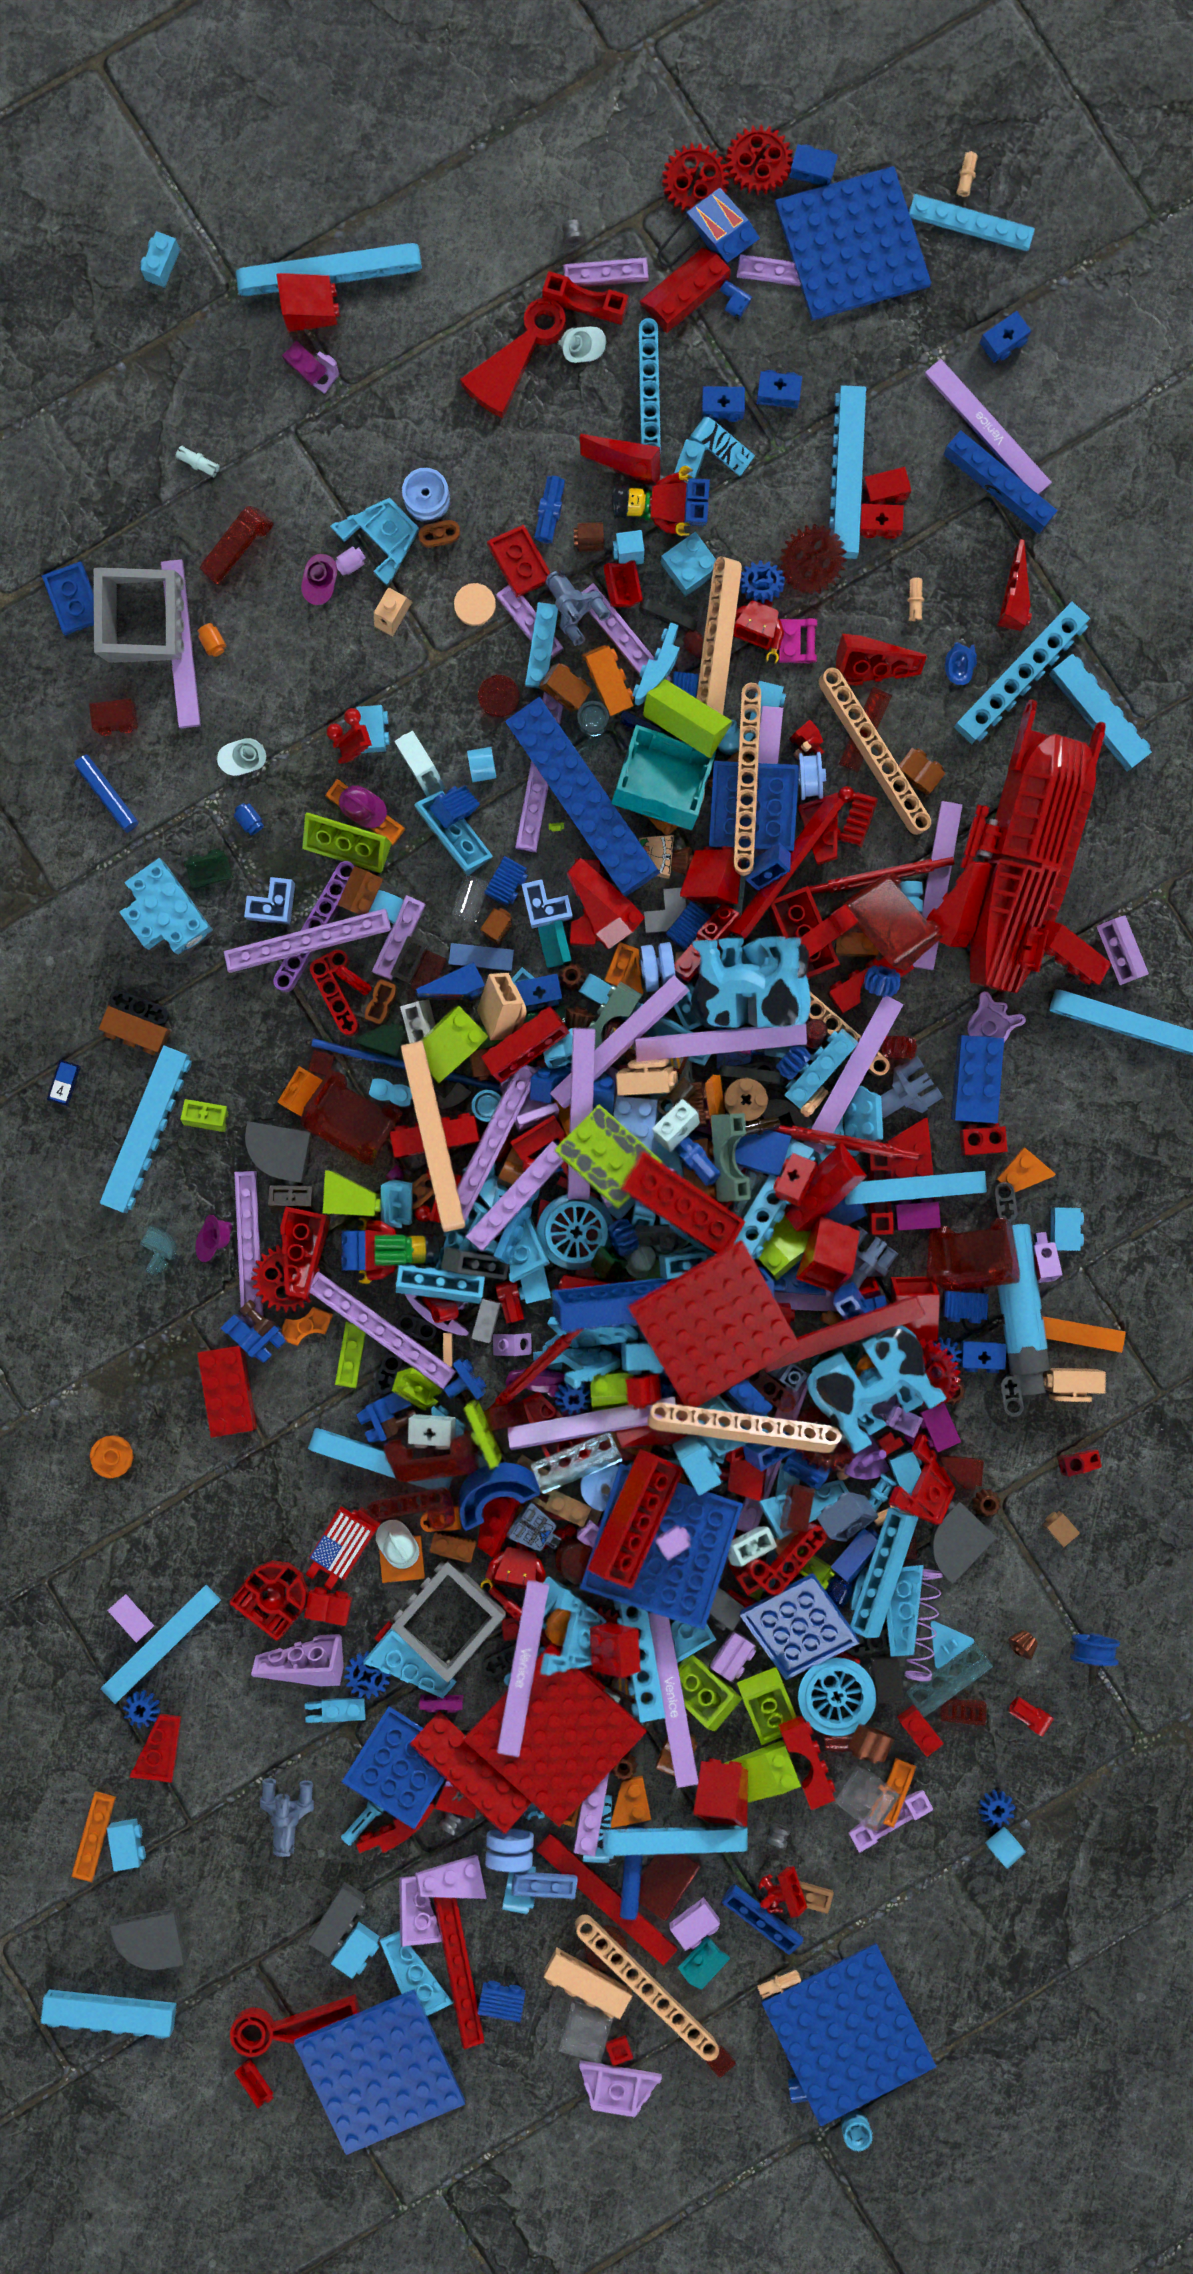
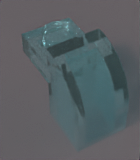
(163, 1246)

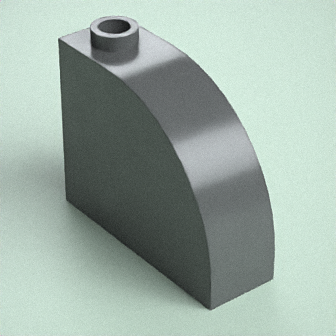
(279, 1151)
(958, 1541)
(151, 1939)

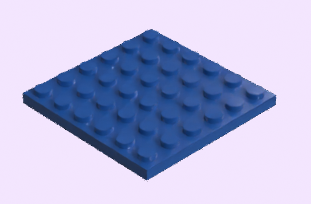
(852, 243)
(688, 1581)
(848, 2034)
(379, 2072)

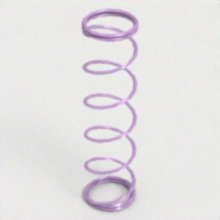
(932, 1574)

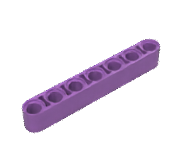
(315, 916)

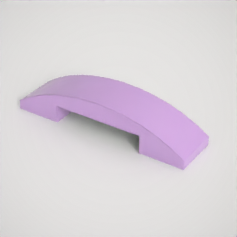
(453, 1327)
(913, 1807)

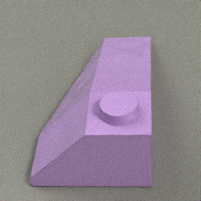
(308, 1663)

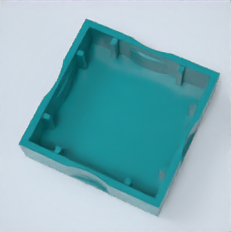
(662, 778)

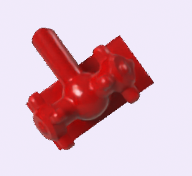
(787, 1891)

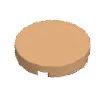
(474, 604)

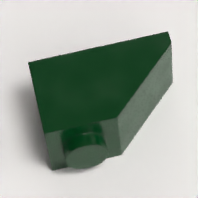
(608, 1263)

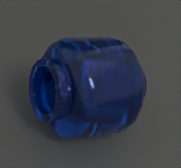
(839, 1590)

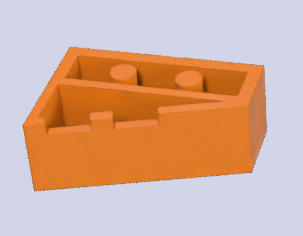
(608, 679)

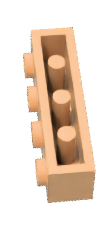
(587, 1983)

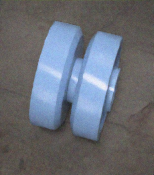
(430, 483)
(655, 967)
(509, 1851)

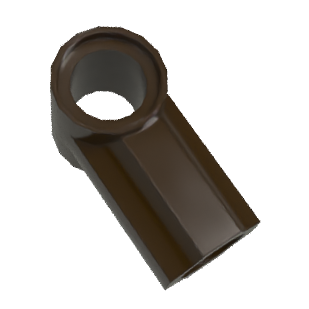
(683, 1090)

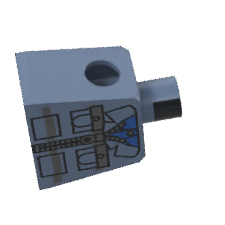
(533, 1529)

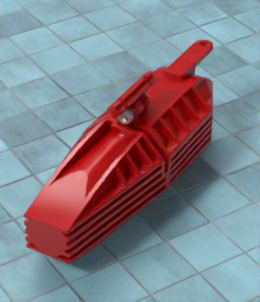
(1029, 846)

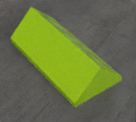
(686, 717)
(345, 842)

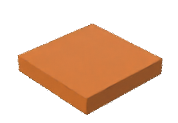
(394, 1574)

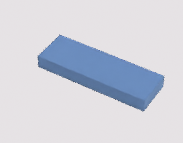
(482, 957)
(544, 1885)

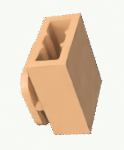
(501, 1007)
(646, 1077)
(1074, 1383)

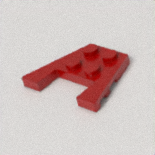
(932, 1491)

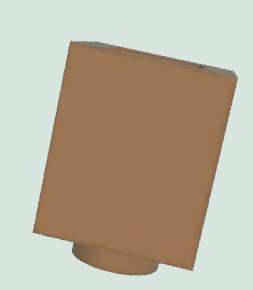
(1060, 1528)

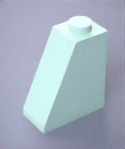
(420, 764)

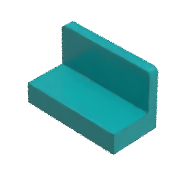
(554, 944)
(703, 1963)

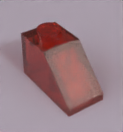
(964, 1470)

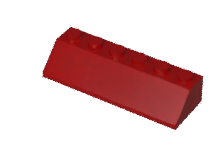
(635, 1519)

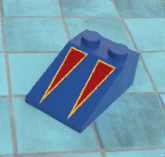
(722, 226)
(456, 986)

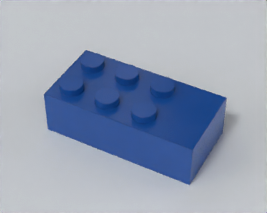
(977, 1079)

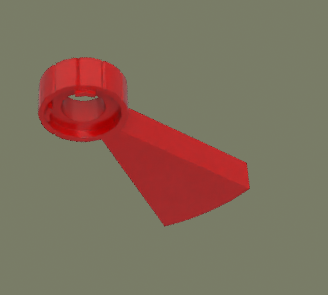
(498, 377)
(288, 2028)

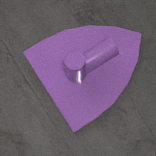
(868, 1463)

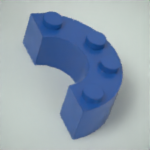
(548, 1079)
(487, 1483)

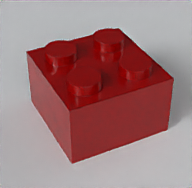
(615, 1649)

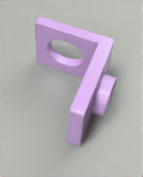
(332, 371)
(510, 1344)

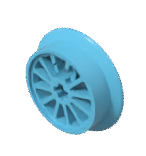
(548, 1218)
(839, 1726)

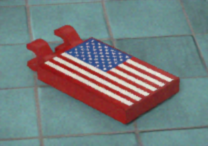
(340, 1546)

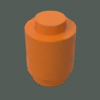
(211, 640)

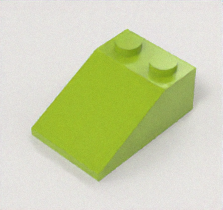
(451, 1042)
(783, 1248)
(706, 1693)
(766, 1703)
(769, 1771)

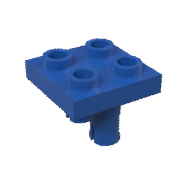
(466, 1380)

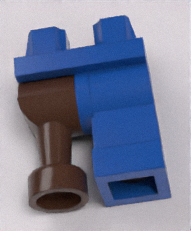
(256, 1338)
(383, 1418)

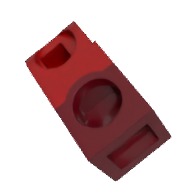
(1079, 1462)

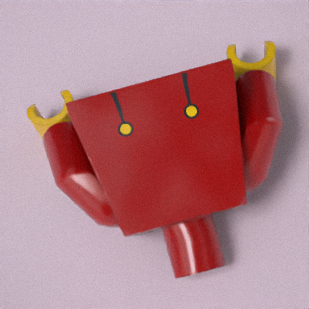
(760, 626)
(514, 1568)

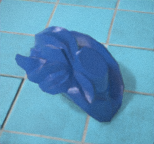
(960, 663)

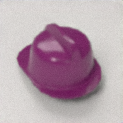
(319, 579)
(362, 806)
(213, 1236)

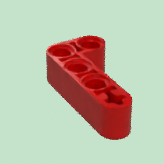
(829, 930)
(338, 995)
(789, 1555)

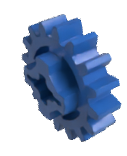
(762, 581)
(372, 1685)

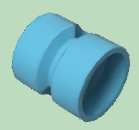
(913, 891)
(856, 2130)

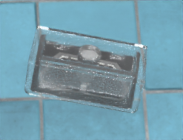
(470, 898)

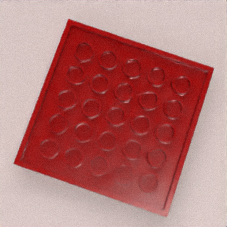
(714, 1325)
(568, 1739)

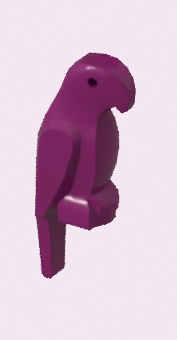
(546, 1381)

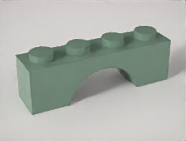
(621, 1003)
(726, 1133)

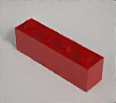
(1075, 954)
(525, 1044)

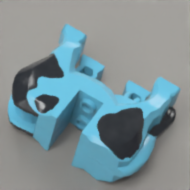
(726, 984)
(849, 1398)

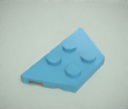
(864, 1117)

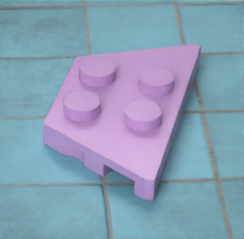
(617, 2088)

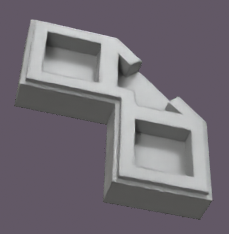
(662, 920)

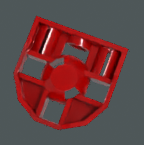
(277, 1600)

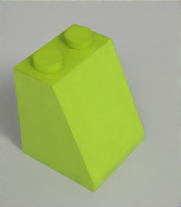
(348, 1197)
(609, 1390)

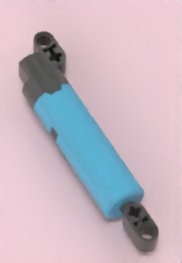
(1022, 1317)

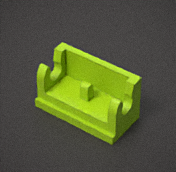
(204, 1115)
(416, 1388)
(819, 1568)

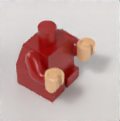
(808, 739)

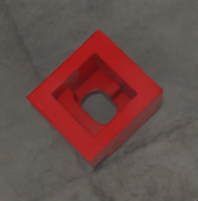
(889, 1443)

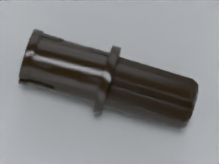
(759, 1126)

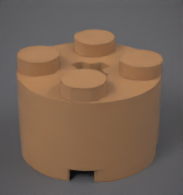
(744, 1087)

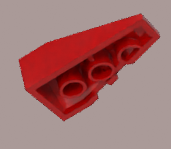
(629, 459)
(1016, 601)
(868, 659)
(961, 907)
(608, 909)
(303, 1244)
(539, 1410)
(645, 1435)

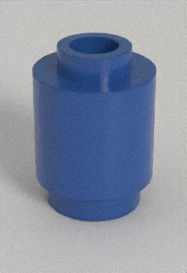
(248, 818)

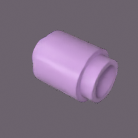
(350, 561)

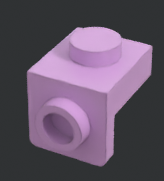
(904, 1422)

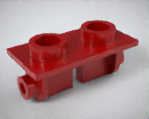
(1036, 942)
(254, 2083)

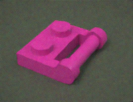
(790, 646)

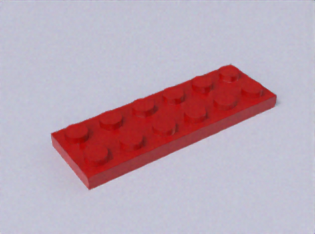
(682, 1204)
(469, 1773)

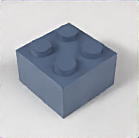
(847, 1516)

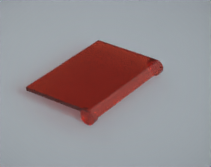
(666, 1882)

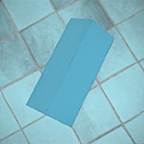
(457, 839)

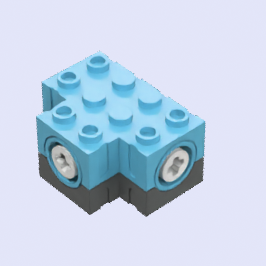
(164, 911)

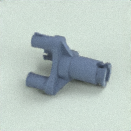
(574, 605)
(906, 1093)
(866, 1263)
(285, 1813)

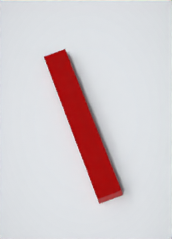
(802, 846)
(852, 1330)
(606, 1898)
(459, 1971)

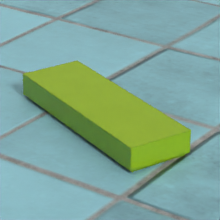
(350, 1356)

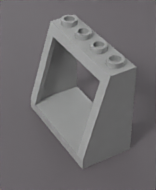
(106, 615)
(480, 1595)

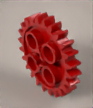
(742, 150)
(679, 172)
(268, 1288)
(947, 1378)

